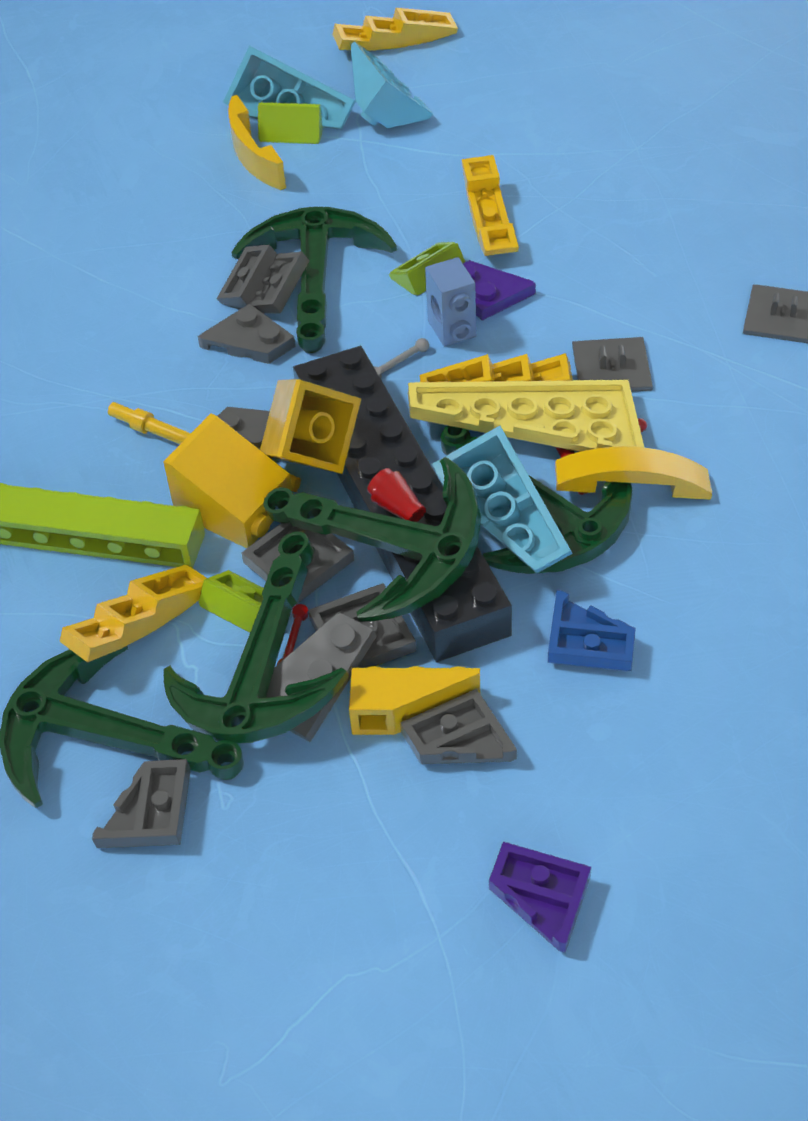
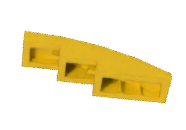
(405, 29)
(513, 369)
(125, 619)

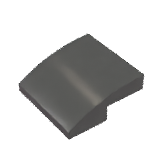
(263, 279)

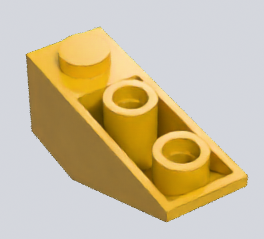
(391, 695)

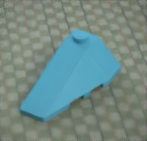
(271, 81)
(382, 94)
(509, 500)

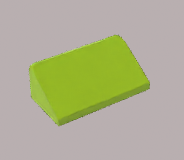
(289, 123)
(412, 273)
(232, 598)

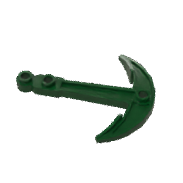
(314, 229)
(584, 532)
(411, 539)
(244, 711)
(74, 718)

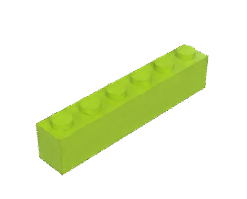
(100, 526)

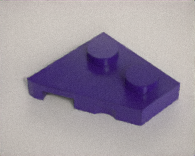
(497, 289)
(541, 890)

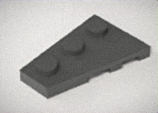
(335, 645)

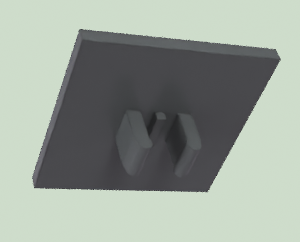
(777, 313)
(613, 361)

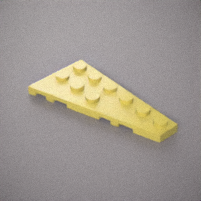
(551, 413)

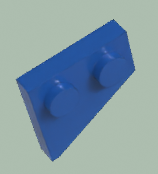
(589, 637)

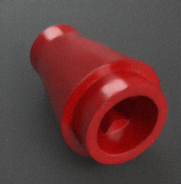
(393, 494)

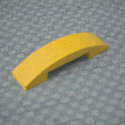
(260, 162)
(487, 206)
(632, 465)

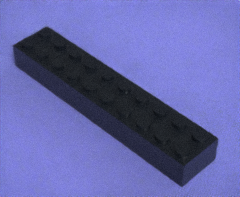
(474, 606)

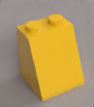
(310, 425)
(225, 480)

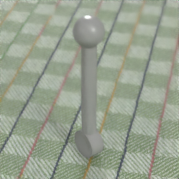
(421, 345)

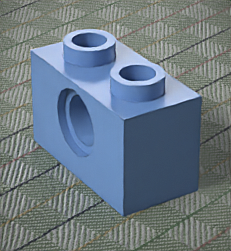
(451, 301)

